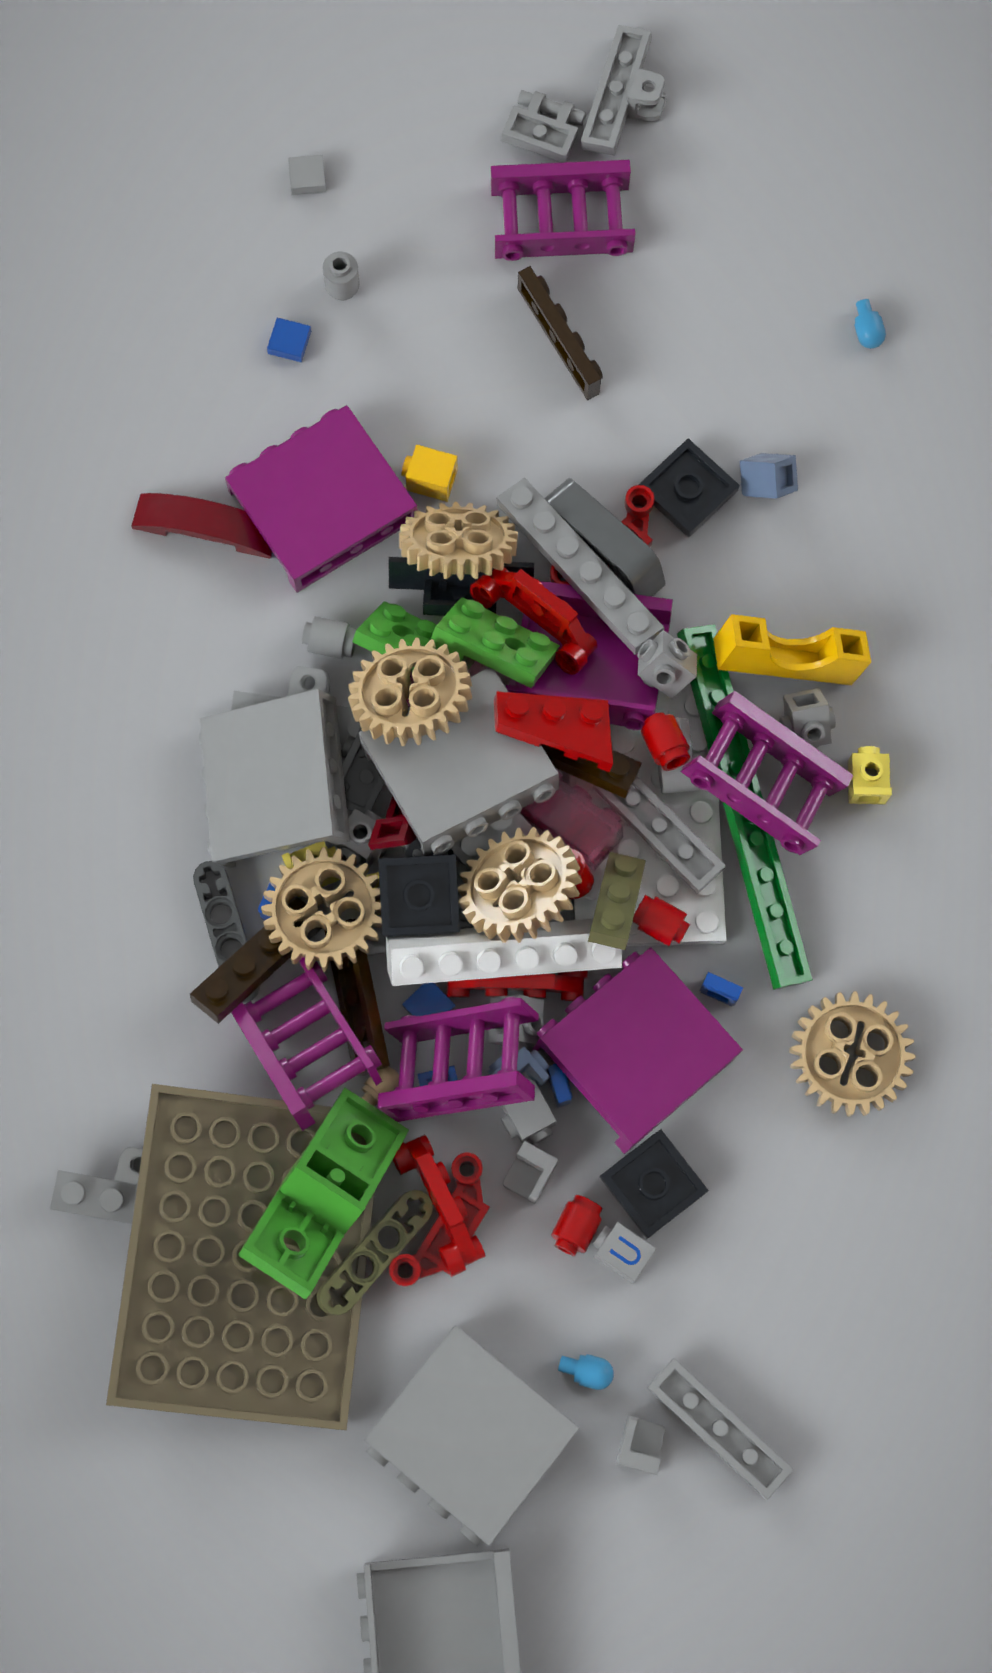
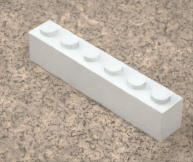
(474, 956)

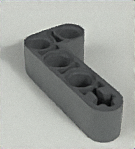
(609, 538)

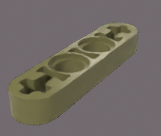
(371, 1248)

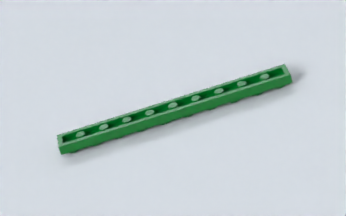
(753, 845)

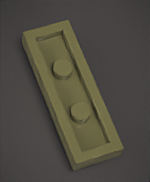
(617, 901)

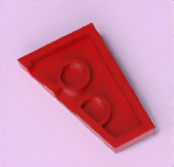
(565, 723)

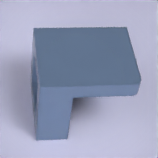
(769, 475)

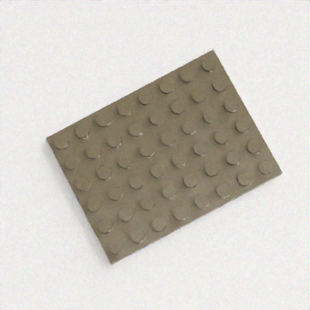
(194, 1316)

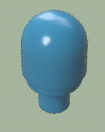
(869, 325)
(588, 1371)

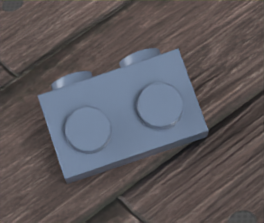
(531, 1063)

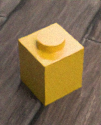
(430, 472)

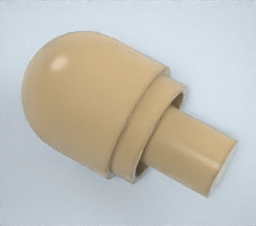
(390, 1081)

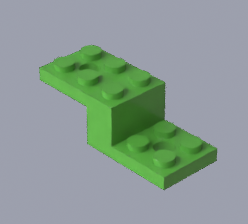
(469, 631)
(324, 1193)

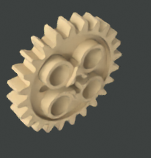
(458, 540)
(434, 698)
(522, 873)
(306, 881)
(884, 1065)

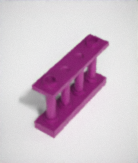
(555, 178)
(784, 745)
(284, 1070)
(474, 1089)

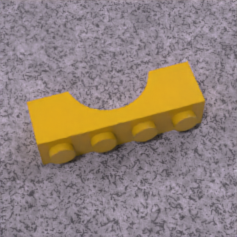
(830, 657)

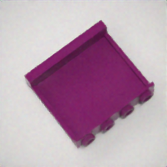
(322, 497)
(610, 669)
(638, 1046)

